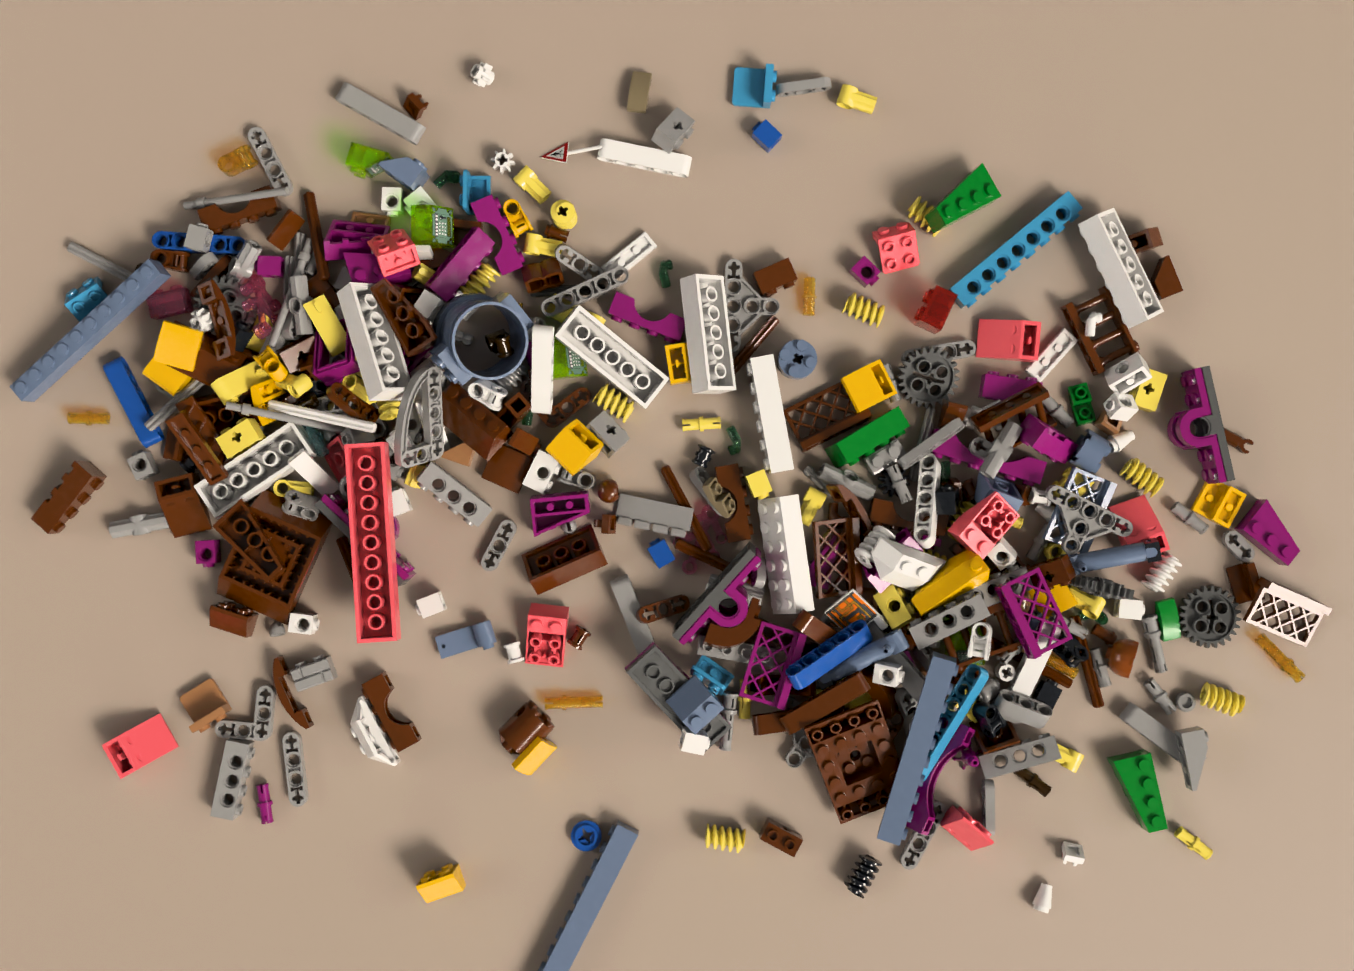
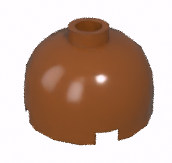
(1122, 656)

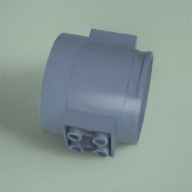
(445, 328)

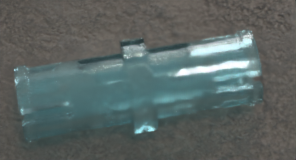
(316, 439)

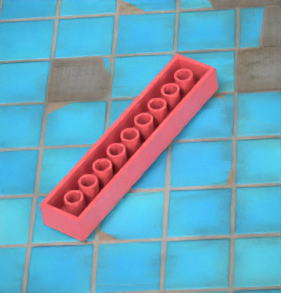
(372, 542)

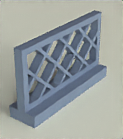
(1101, 497)

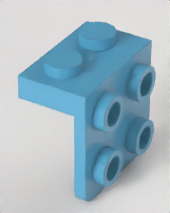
(754, 87)
(473, 189)
(86, 298)
(712, 675)

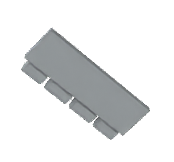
(658, 513)

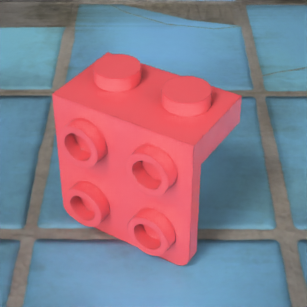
(897, 247)

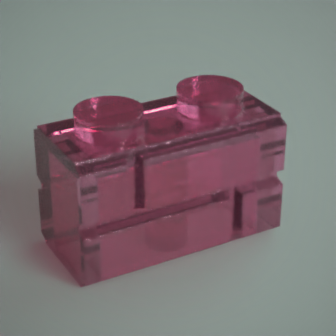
(169, 303)

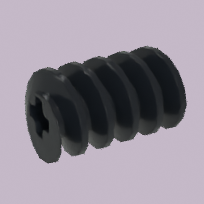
(862, 875)

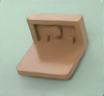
(205, 705)

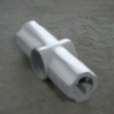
(243, 264)
(300, 296)
(1000, 450)
(848, 479)
(138, 525)

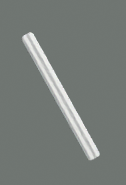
(322, 416)

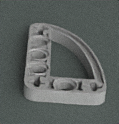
(430, 449)

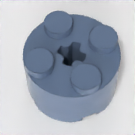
(800, 349)
(1090, 451)

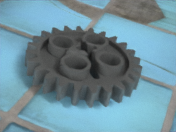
(233, 303)
(934, 360)
(1102, 587)
(1226, 617)

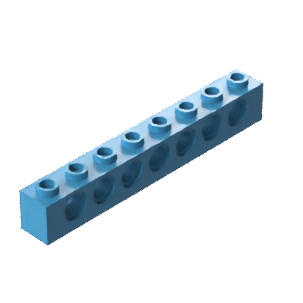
(1066, 204)

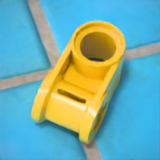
(518, 221)
(271, 364)

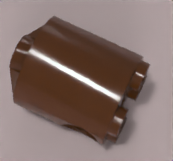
(524, 728)

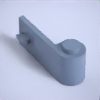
(466, 639)

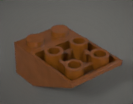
(183, 505)

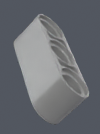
(1023, 708)

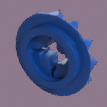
(584, 844)

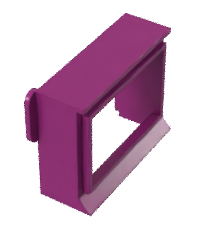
(335, 371)

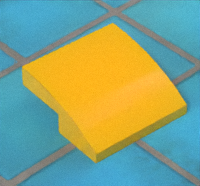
(178, 346)
(262, 393)
(1218, 503)
(1062, 595)
(534, 756)

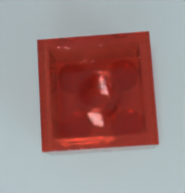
(935, 309)

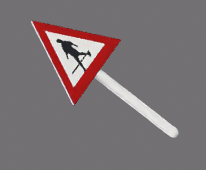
(561, 153)

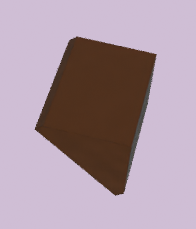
(1004, 737)

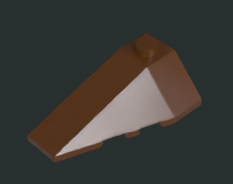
(406, 321)

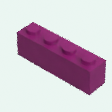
(460, 264)

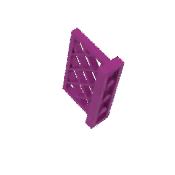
(1021, 624)
(784, 684)

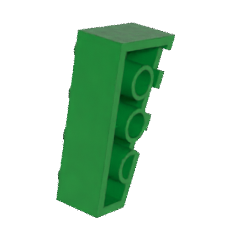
(968, 196)
(867, 438)
(1140, 786)

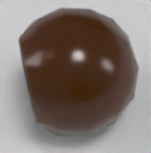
(608, 491)

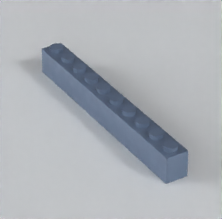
(90, 330)
(916, 748)
(591, 898)

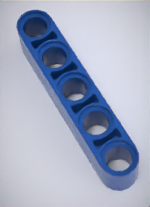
(174, 239)
(132, 400)
(829, 654)

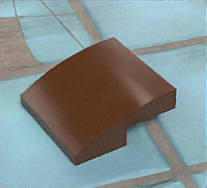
(507, 468)

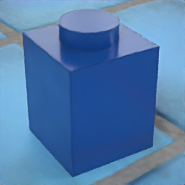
(766, 135)
(660, 552)

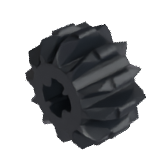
(888, 485)

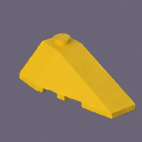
(955, 578)

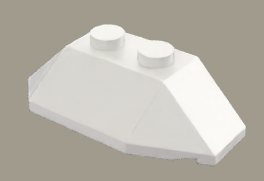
(903, 564)
(372, 738)

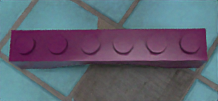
(1025, 469)
(924, 809)

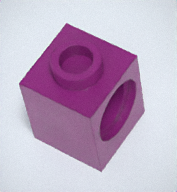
(865, 263)
(269, 266)
(200, 548)

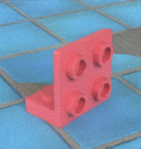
(394, 252)

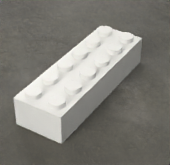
(1120, 268)
(707, 334)
(373, 343)
(610, 356)
(770, 414)
(255, 469)
(785, 554)

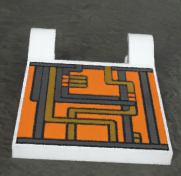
(852, 608)

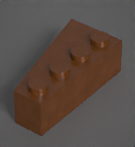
(69, 496)
(247, 536)

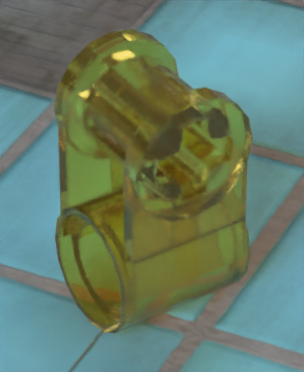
(239, 161)

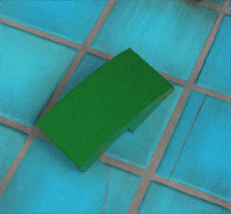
(1080, 403)
(1168, 619)

